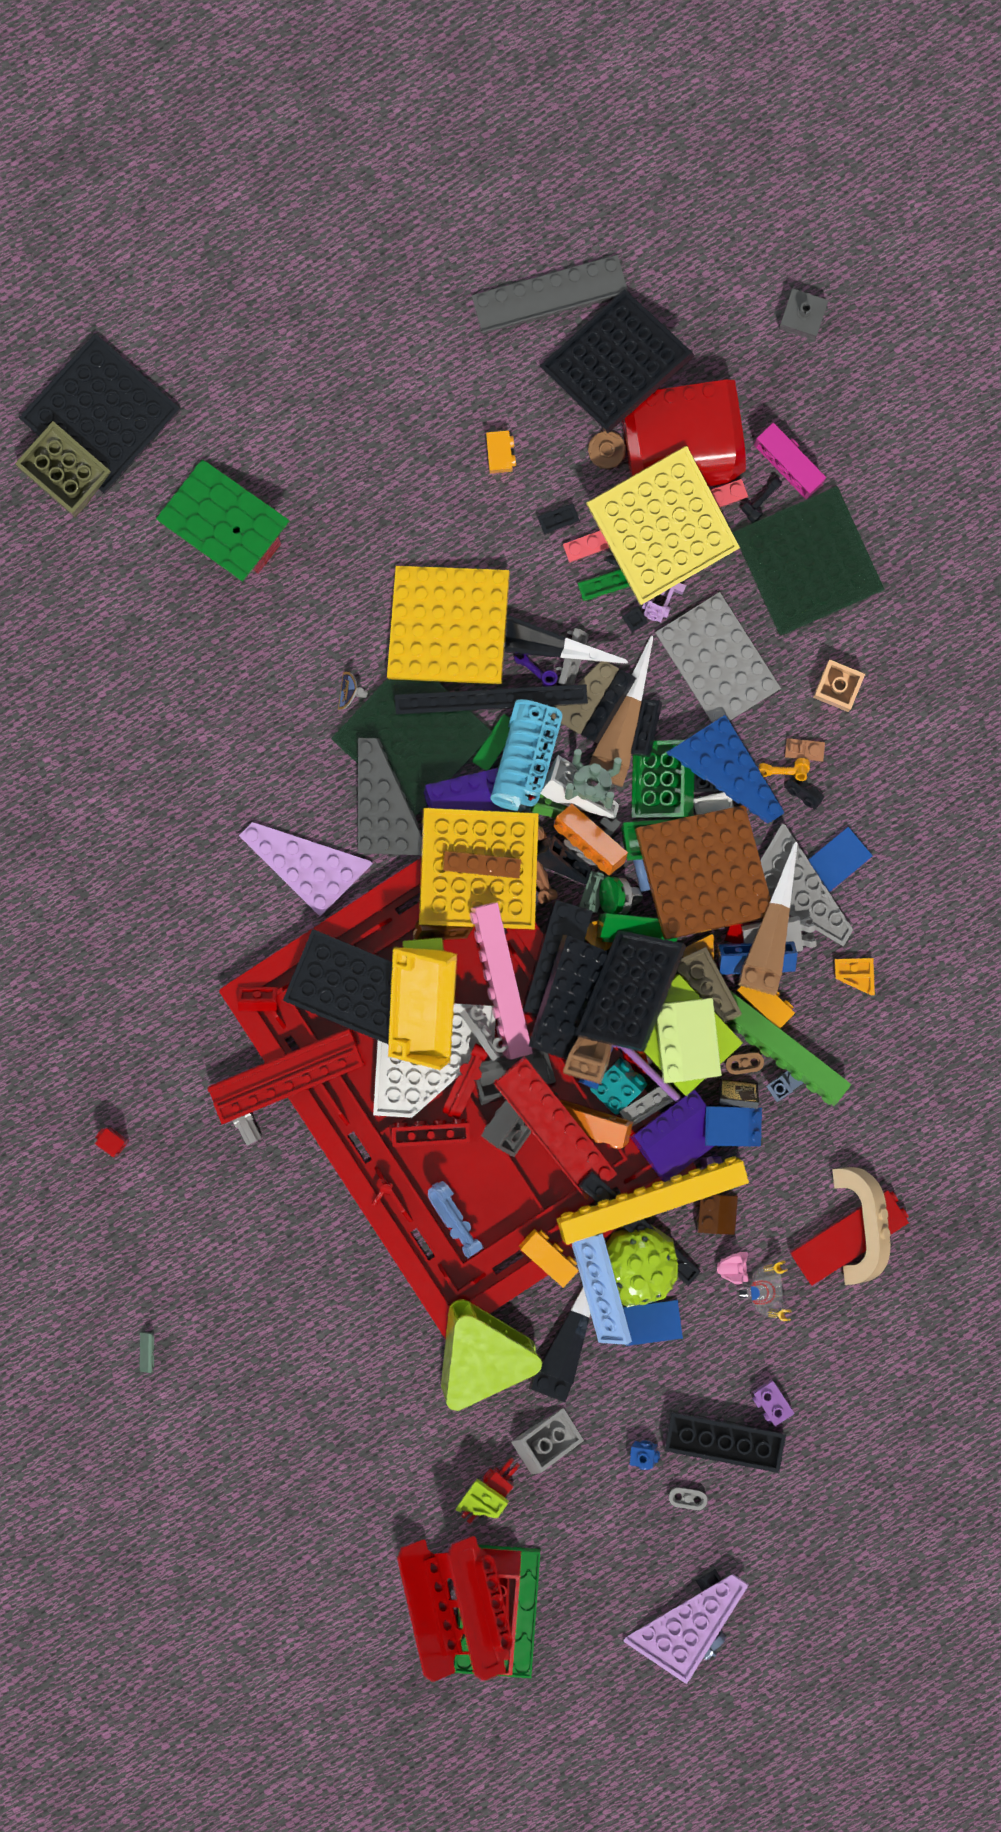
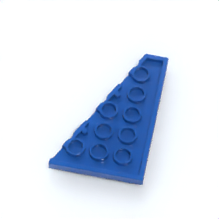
(723, 760)

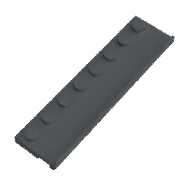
(549, 294)

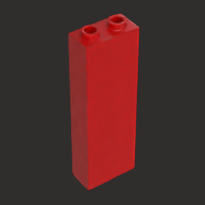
(842, 1241)

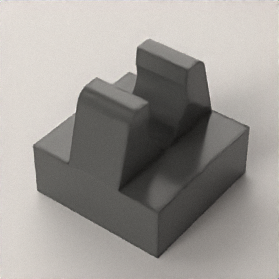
(610, 826)

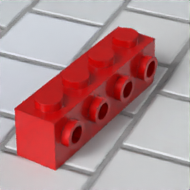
(430, 1134)

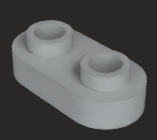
(687, 1499)

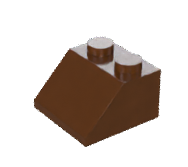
(717, 1214)

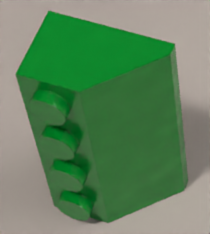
(610, 923)

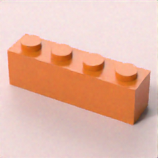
(590, 839)
(600, 1125)

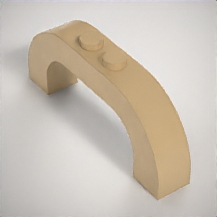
(875, 1223)

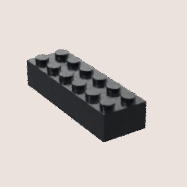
(562, 920)
(724, 1441)

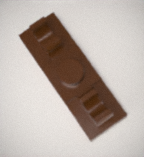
(443, 932)

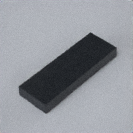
(646, 728)

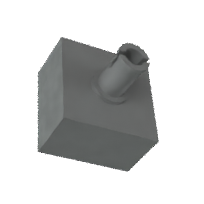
(803, 314)

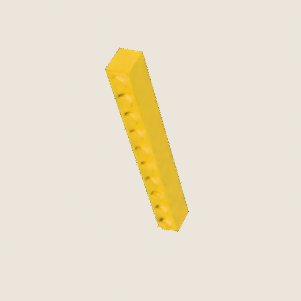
(652, 1200)

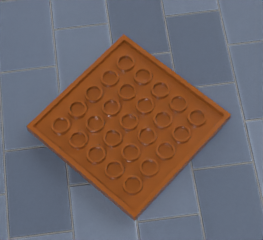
(704, 872)

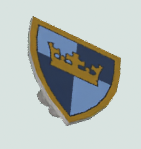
(349, 690)

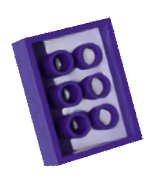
(464, 793)
(674, 1136)

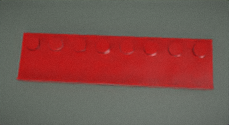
(285, 1076)
(552, 1124)

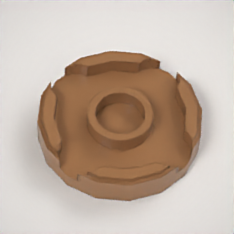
(603, 454)

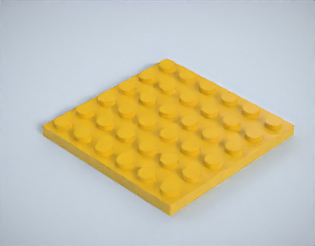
(448, 624)
(449, 896)

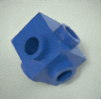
(644, 1454)

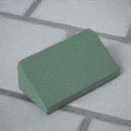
(147, 1352)

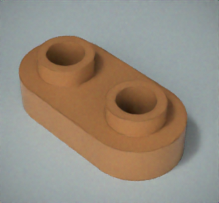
(744, 1063)

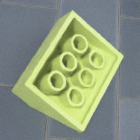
(688, 1041)

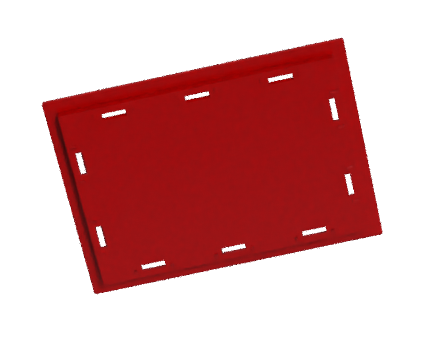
(492, 1190)

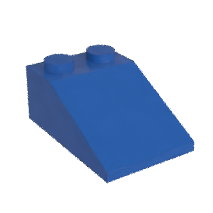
(733, 1126)

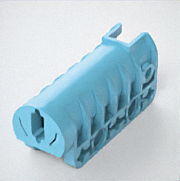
(523, 754)

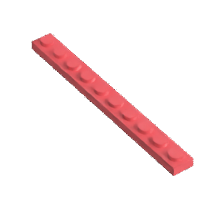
(596, 542)

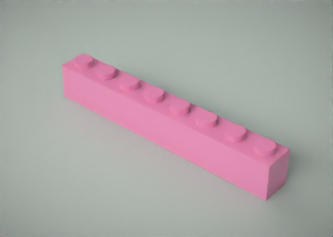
(501, 980)

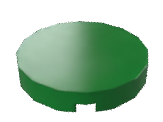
(611, 895)

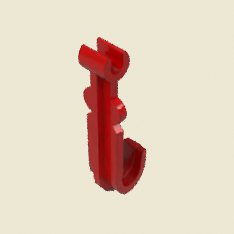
(465, 1083)

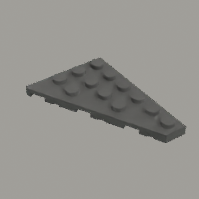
(383, 813)

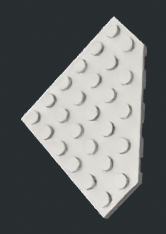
(408, 1087)

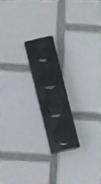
(608, 706)

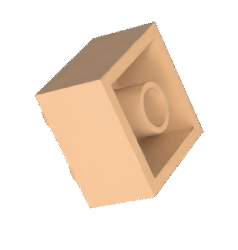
(839, 685)

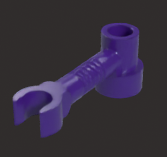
(548, 675)

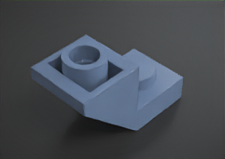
(783, 1086)

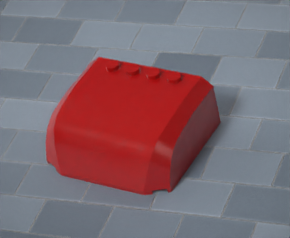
(693, 416)

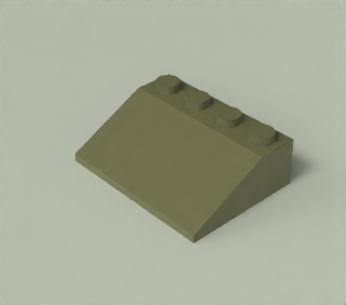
(63, 469)

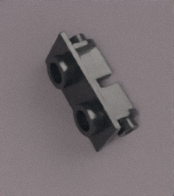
(810, 797)

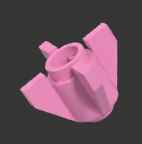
(734, 1268)

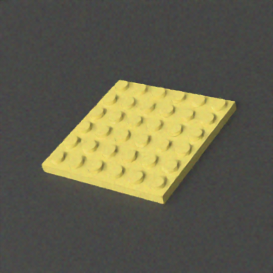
(663, 525)

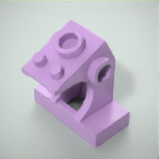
(656, 612)

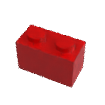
(111, 1141)

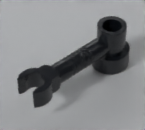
(752, 510)

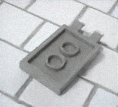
(794, 930)

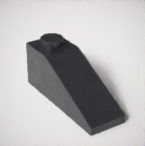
(561, 859)

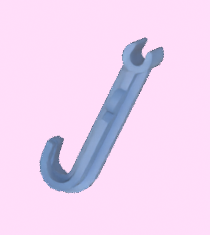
(440, 1197)

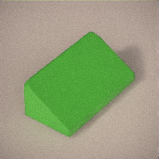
(547, 807)

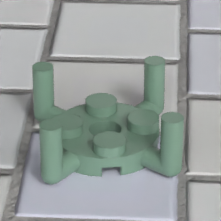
(594, 772)

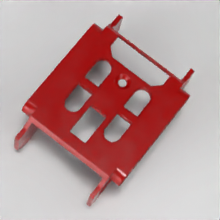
(432, 1611)

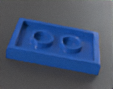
(839, 858)
(653, 1322)

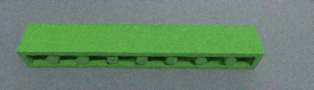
(788, 1053)

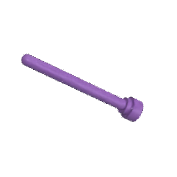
(652, 1073)

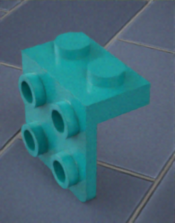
(619, 1086)

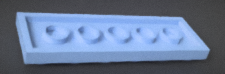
(601, 1290)

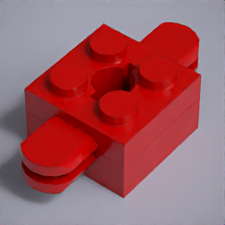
(498, 1482)

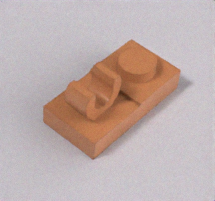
(804, 749)

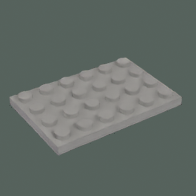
(717, 659)

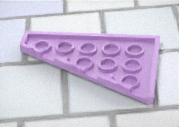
(310, 869)
(686, 1632)

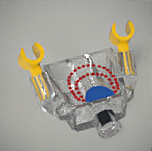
(766, 1291)

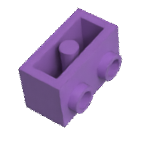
(773, 1403)

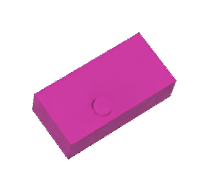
(789, 461)

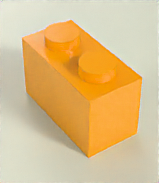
(499, 451)

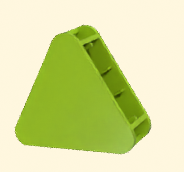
(482, 1356)

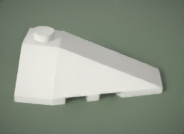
(555, 784)

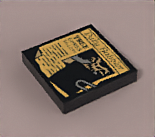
(738, 1094)

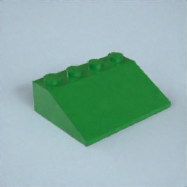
(662, 785)

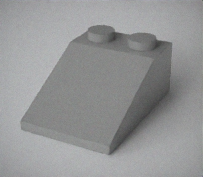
(547, 1441)

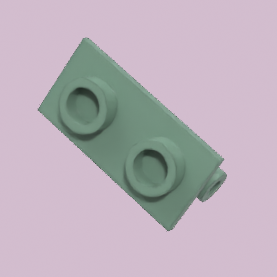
(590, 897)

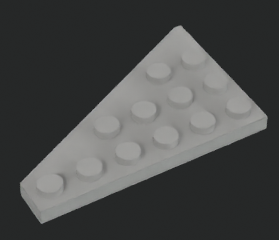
(808, 894)

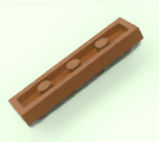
(481, 864)

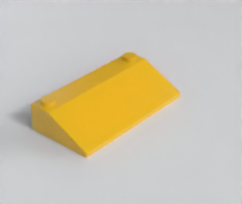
(422, 1006)

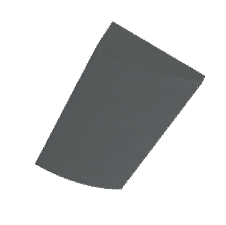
(495, 1069)

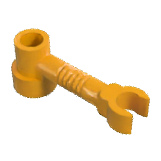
(800, 769)

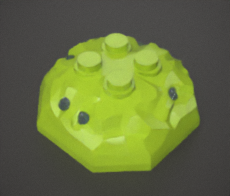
(642, 1265)

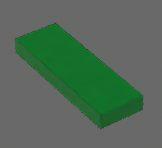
(602, 585)
(493, 745)

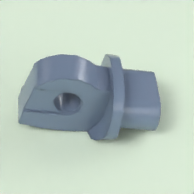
(719, 1640)

